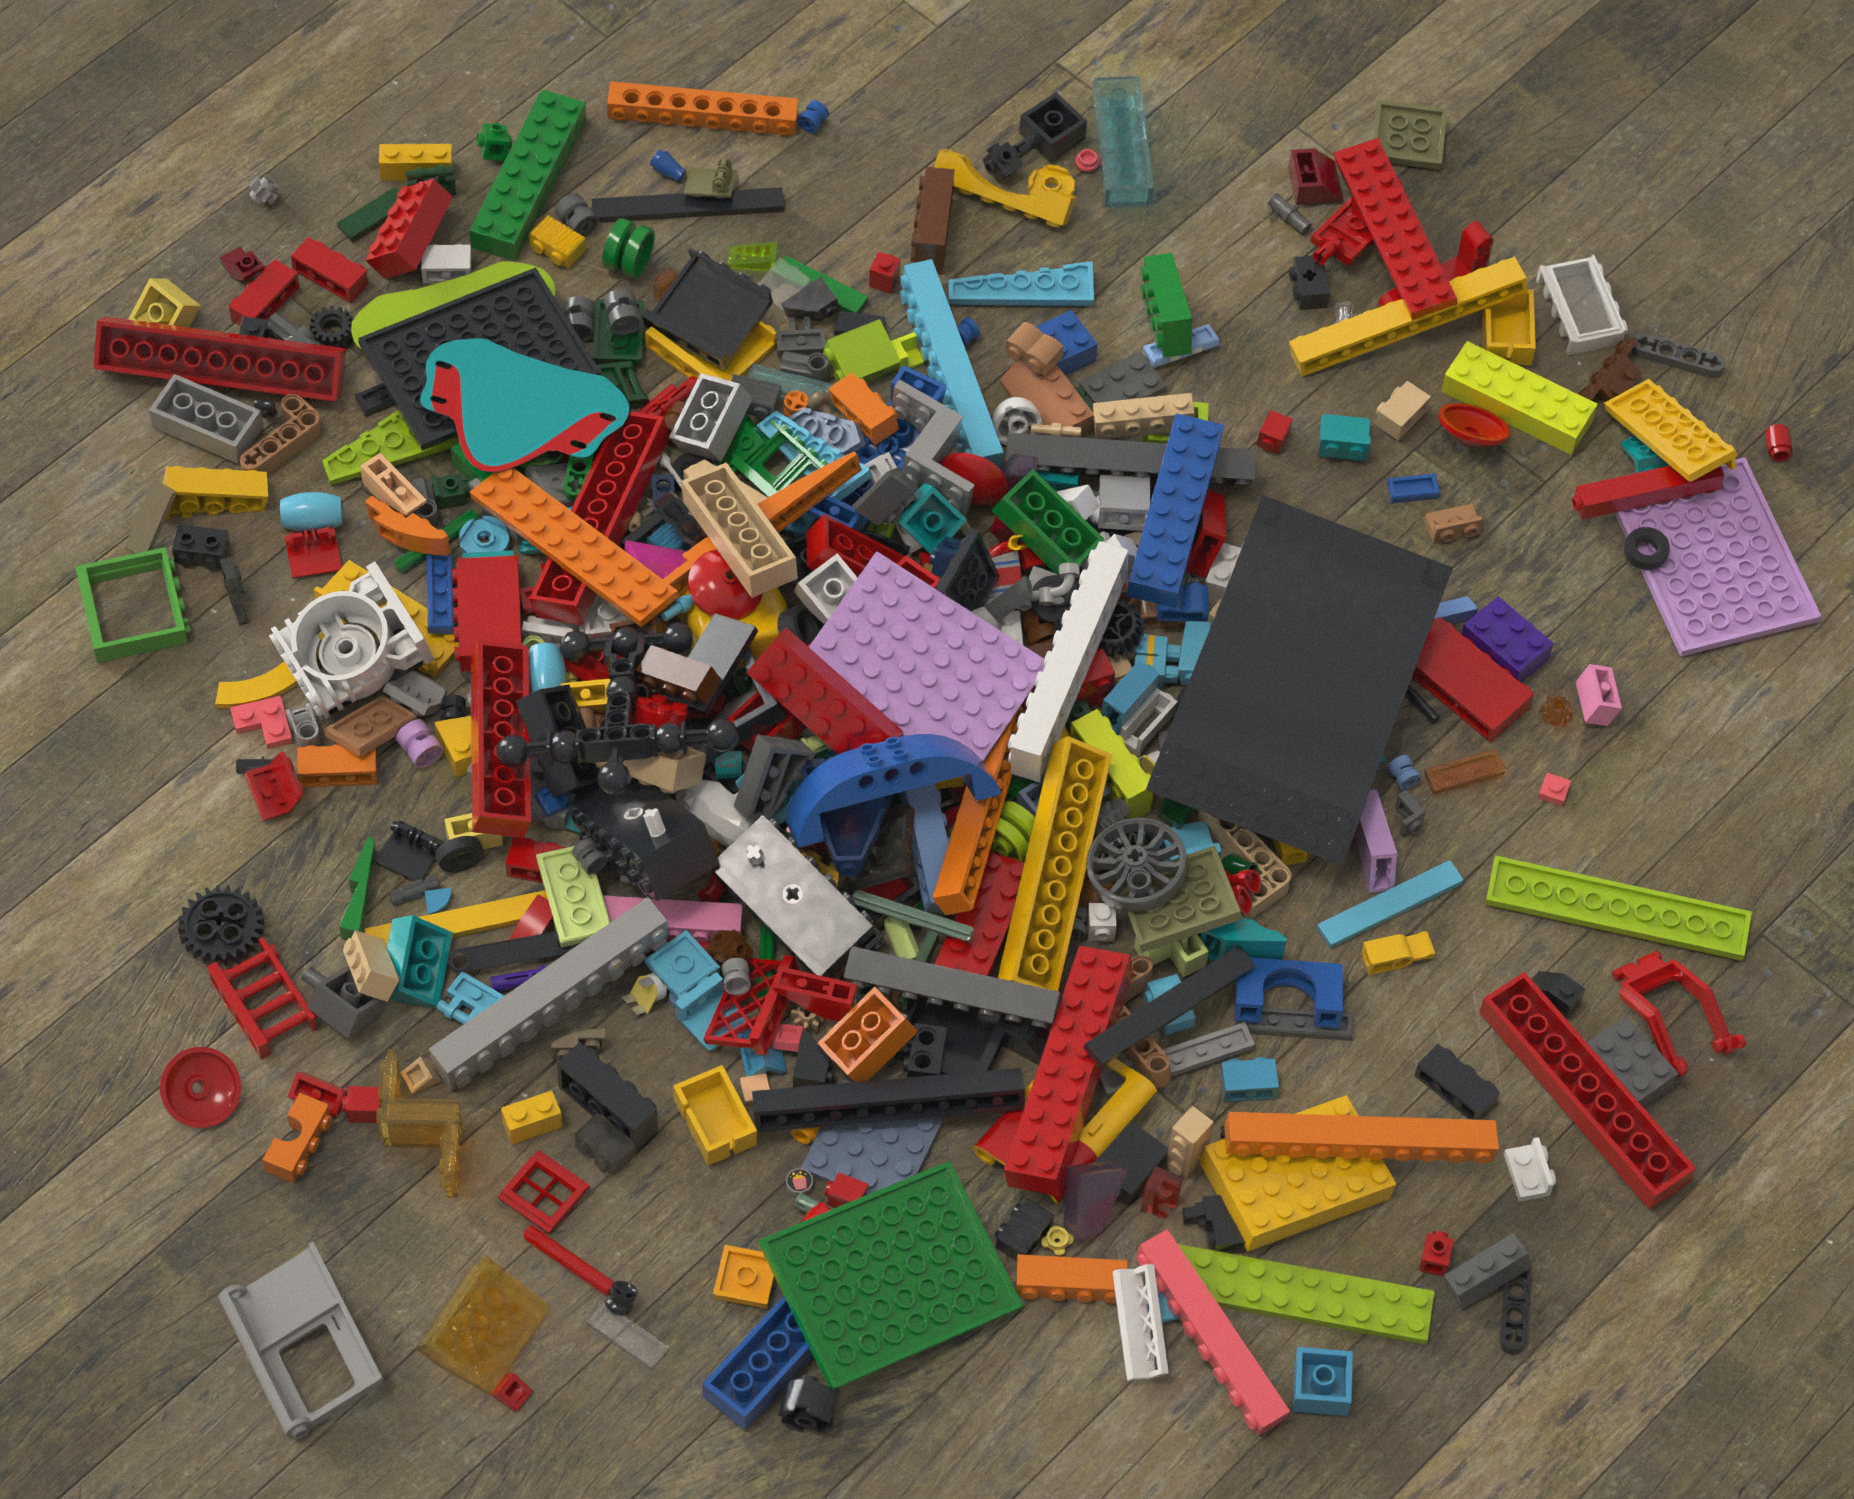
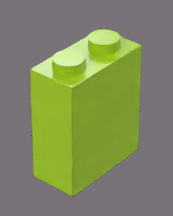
(863, 352)

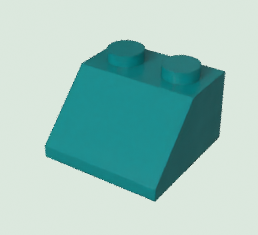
(931, 518)

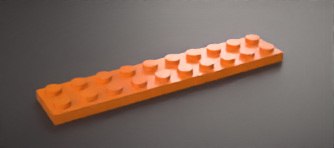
(574, 545)

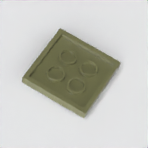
(1411, 133)

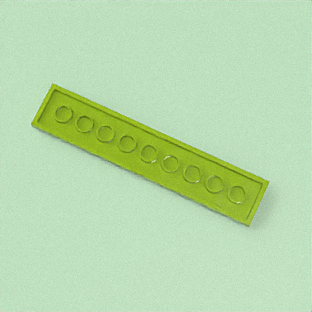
(1618, 908)
(1314, 1295)

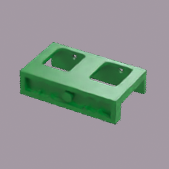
(762, 478)

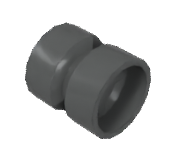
(576, 214)
(622, 311)
(581, 315)

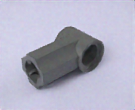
(813, 366)
(424, 488)

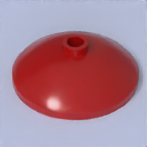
(1473, 425)
(988, 479)
(715, 592)
(218, 1083)

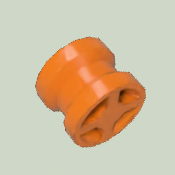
(792, 400)

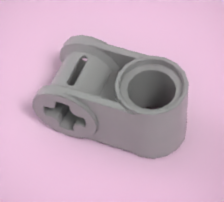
(303, 725)

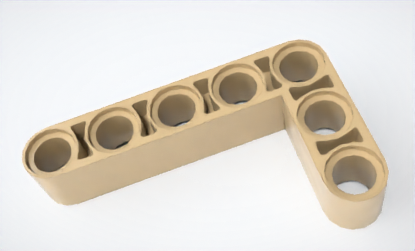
(1255, 852)

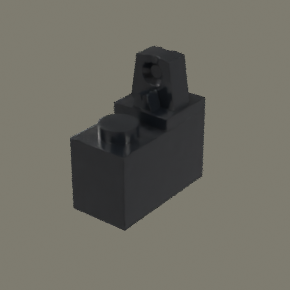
(1218, 1224)

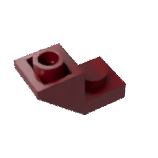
(241, 264)

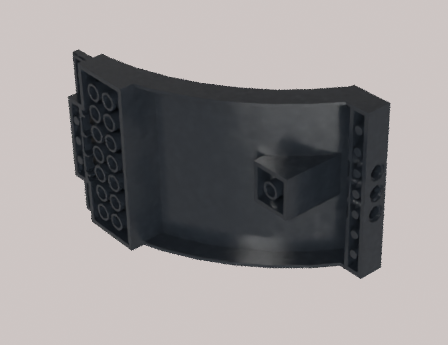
(1300, 680)

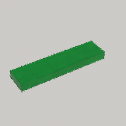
(848, 298)

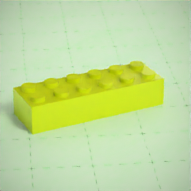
(1519, 397)

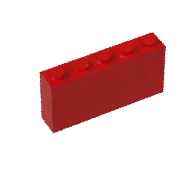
(486, 604)
(1470, 681)

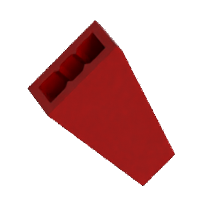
(1209, 536)

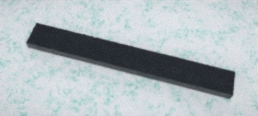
(681, 205)
(1169, 1006)

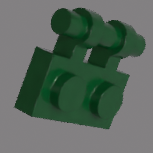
(442, 174)

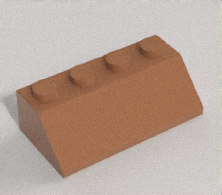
(1051, 395)

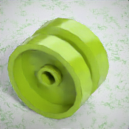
(1013, 832)

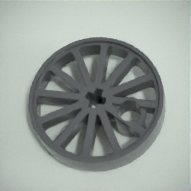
(1137, 865)

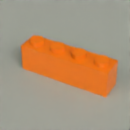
(1067, 1278)

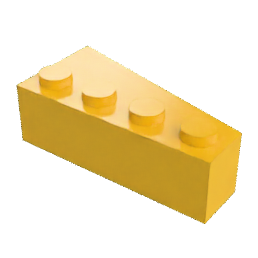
(216, 490)
(456, 742)

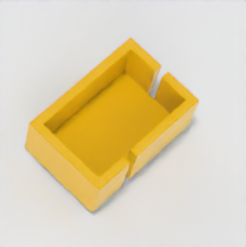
(1510, 329)
(715, 1115)

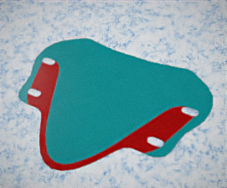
(517, 405)

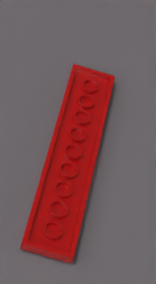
(1395, 228)

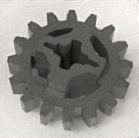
(1110, 814)

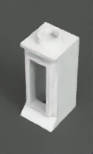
(1159, 702)

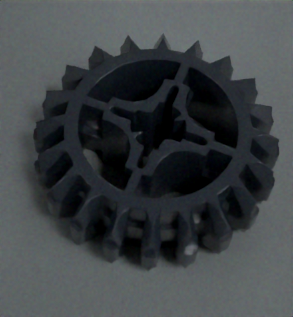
(1122, 619)

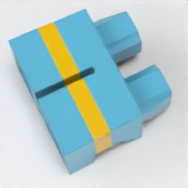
(1156, 652)

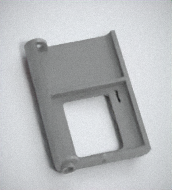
(282, 1311)

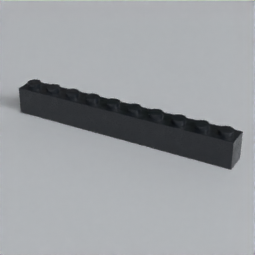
(888, 1100)

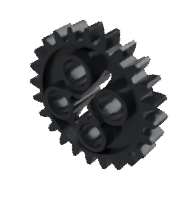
(221, 925)

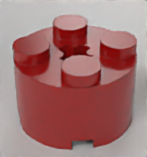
(659, 711)

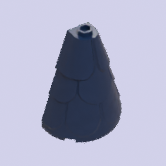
(850, 829)

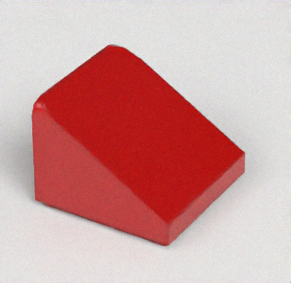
(511, 1391)

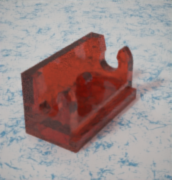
(1161, 1189)

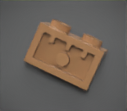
(1453, 523)

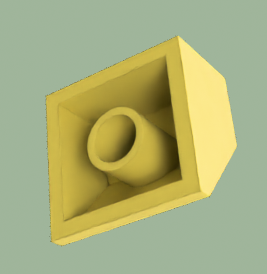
(165, 304)

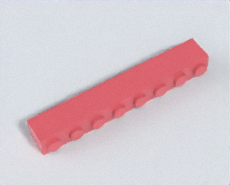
(1213, 1334)

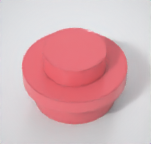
(1087, 160)

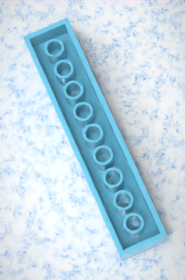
(948, 359)

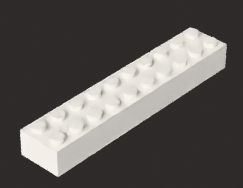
(1069, 661)

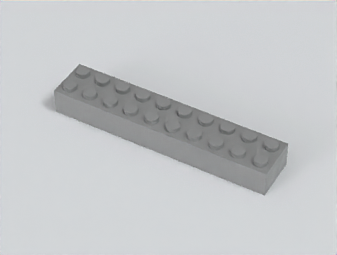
(549, 994)

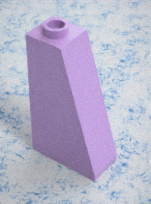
(1376, 846)

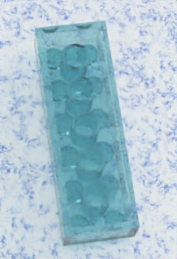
(1122, 141)

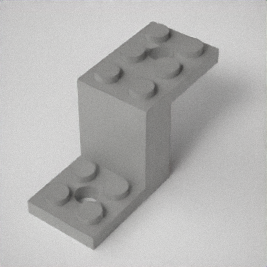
(938, 436)

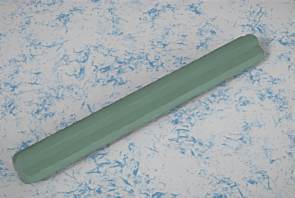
(913, 916)

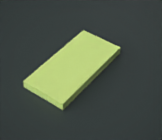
(572, 896)

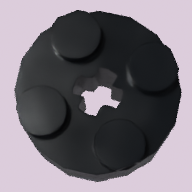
(809, 1405)

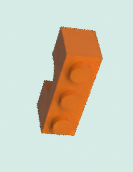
(290, 1158)

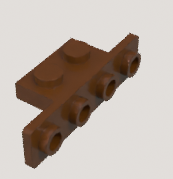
(1616, 374)

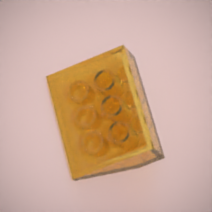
(483, 1325)

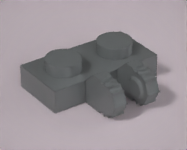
(801, 341)

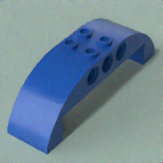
(896, 444)
(881, 771)

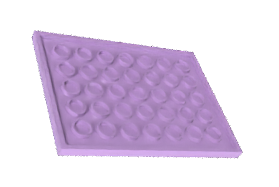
(1725, 566)
(926, 658)

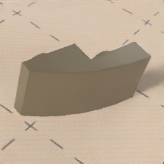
(589, 1038)

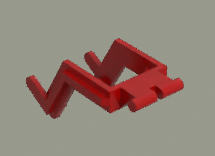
(1654, 973)

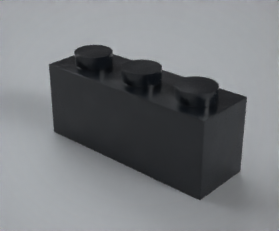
(1457, 1083)

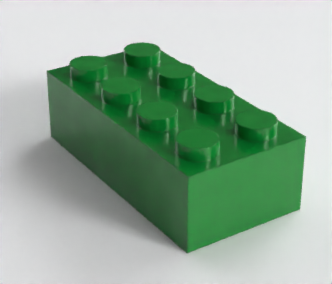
(1166, 305)
(1047, 522)

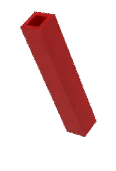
(1640, 490)

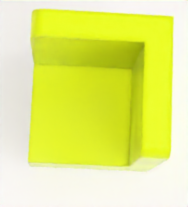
(907, 351)

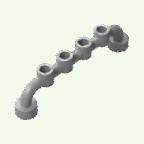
(1047, 594)

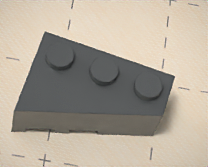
(769, 774)

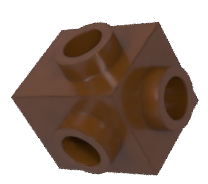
(729, 945)

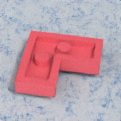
(264, 714)

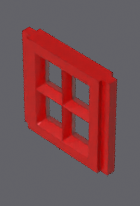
(527, 1209)

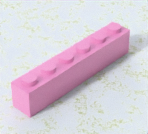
(696, 917)

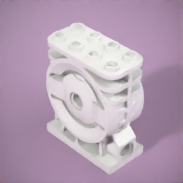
(366, 666)

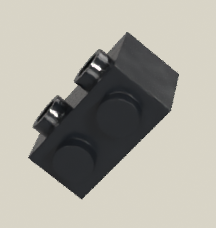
(200, 546)

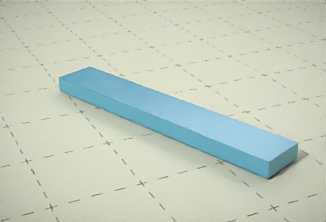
(1389, 904)

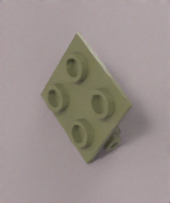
(711, 182)

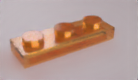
(1464, 771)

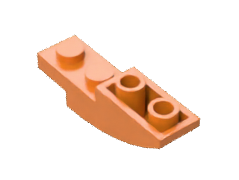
(408, 532)

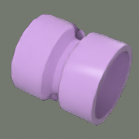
(419, 743)

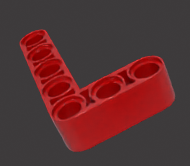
(1472, 255)

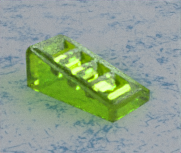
(760, 249)

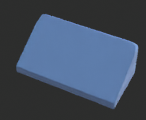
(1456, 610)

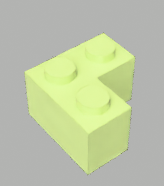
(1187, 954)

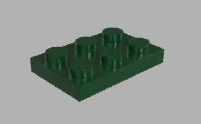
(613, 347)

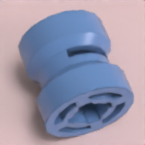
(1405, 774)

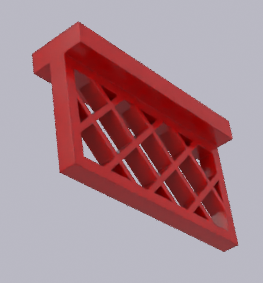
(763, 1025)

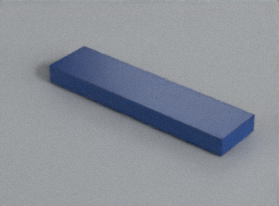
(439, 594)

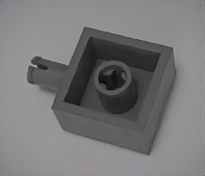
(340, 1002)

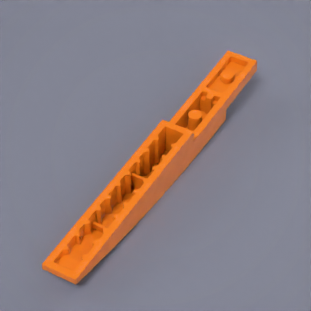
(781, 508)

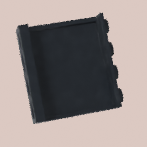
(710, 309)
(971, 1038)

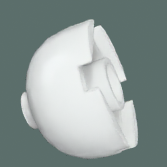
(1015, 416)

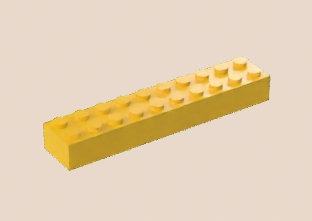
(1055, 864)

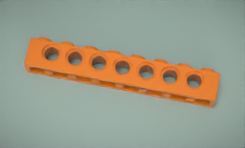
(702, 108)

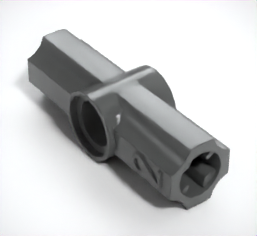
(285, 329)

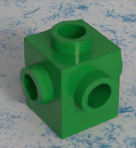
(494, 141)

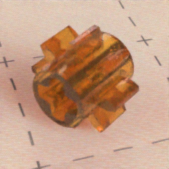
(1557, 710)

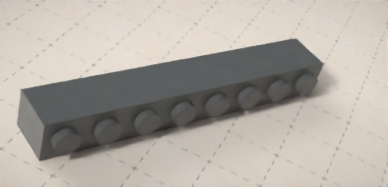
(952, 986)

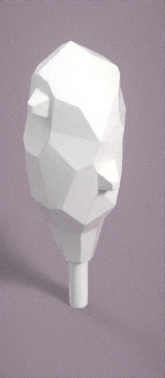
(715, 807)

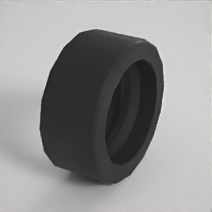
(800, 619)

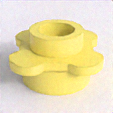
(1057, 1233)

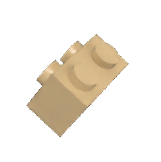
(1402, 410)

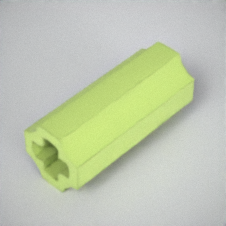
(901, 938)

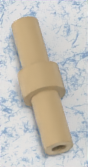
(1056, 429)

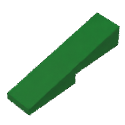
(359, 885)

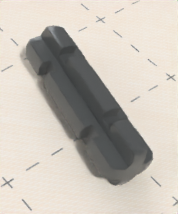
(413, 890)

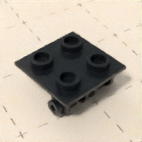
(408, 851)

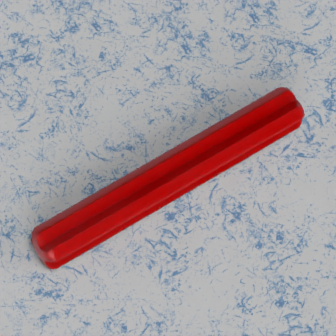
(568, 1259)

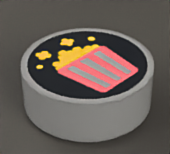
(799, 1181)

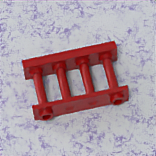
(248, 1018)

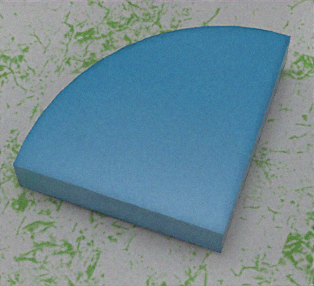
(437, 900)

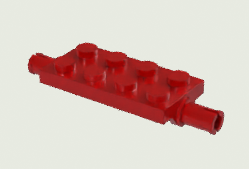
(1342, 235)

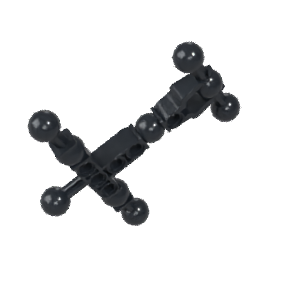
(619, 736)

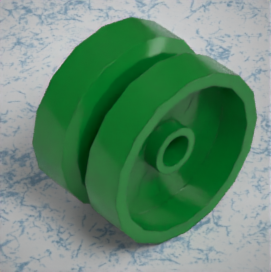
(628, 248)

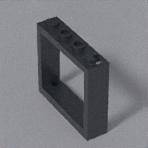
(751, 723)

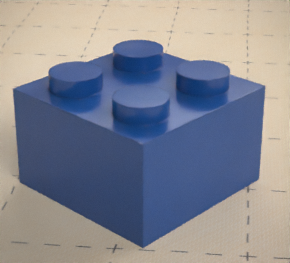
(1077, 342)

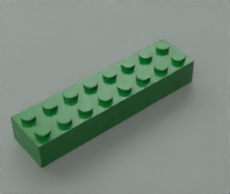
(528, 175)

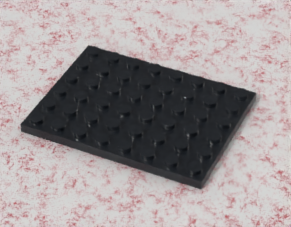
(510, 313)

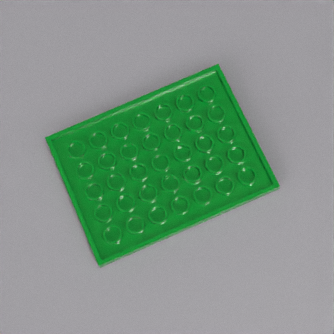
(890, 1275)

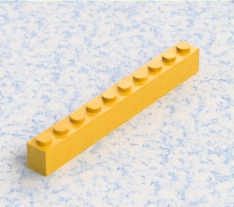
(1393, 323)

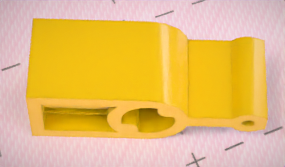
(1396, 952)

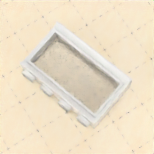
(1583, 304)

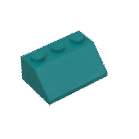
(420, 960)

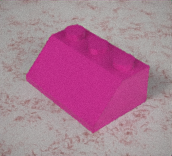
(657, 559)

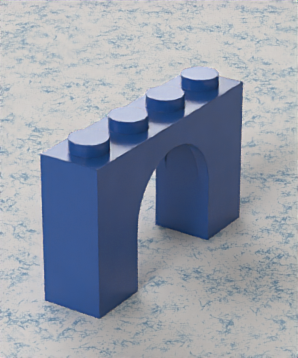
(1318, 980)

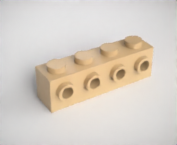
(1139, 415)

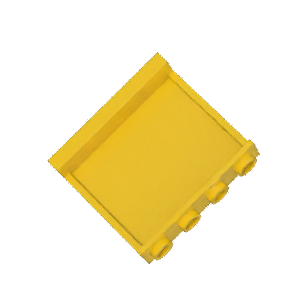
(756, 348)

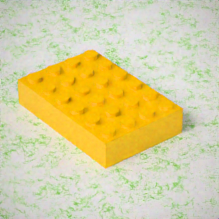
(1290, 1195)

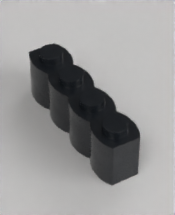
(682, 520)

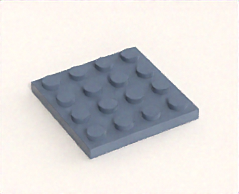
(872, 1151)

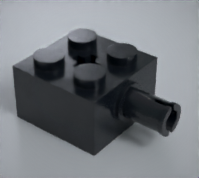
(1051, 128)

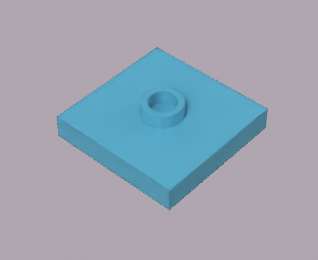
(681, 964)

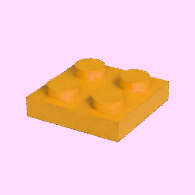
(744, 1277)

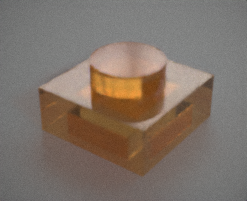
(663, 282)

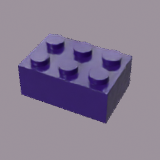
(1508, 639)

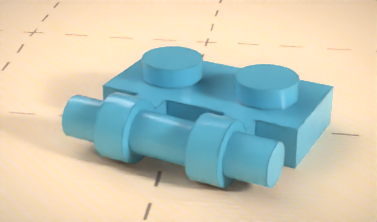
(470, 993)

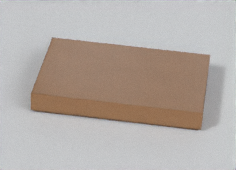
(370, 725)

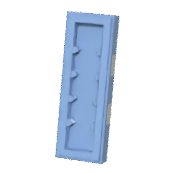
(1202, 339)

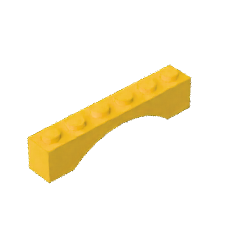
(1050, 205)

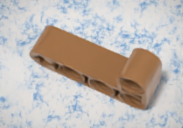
(300, 424)

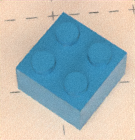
(1322, 1381)

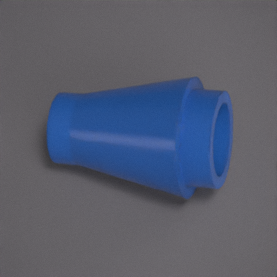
(665, 164)

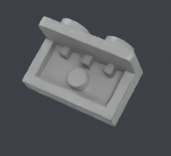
(416, 692)

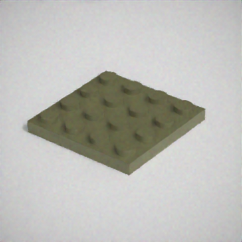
(1198, 906)

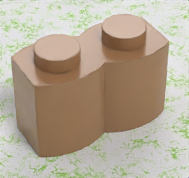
(1034, 348)

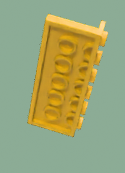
(1671, 430)
(439, 644)

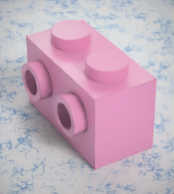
(1598, 695)

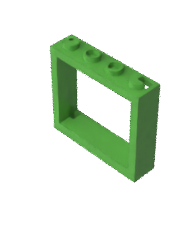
(123, 567)

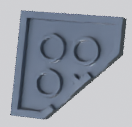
(836, 432)

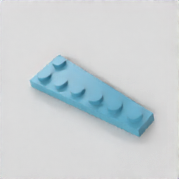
(1054, 287)
(819, 446)

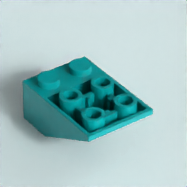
(1249, 935)

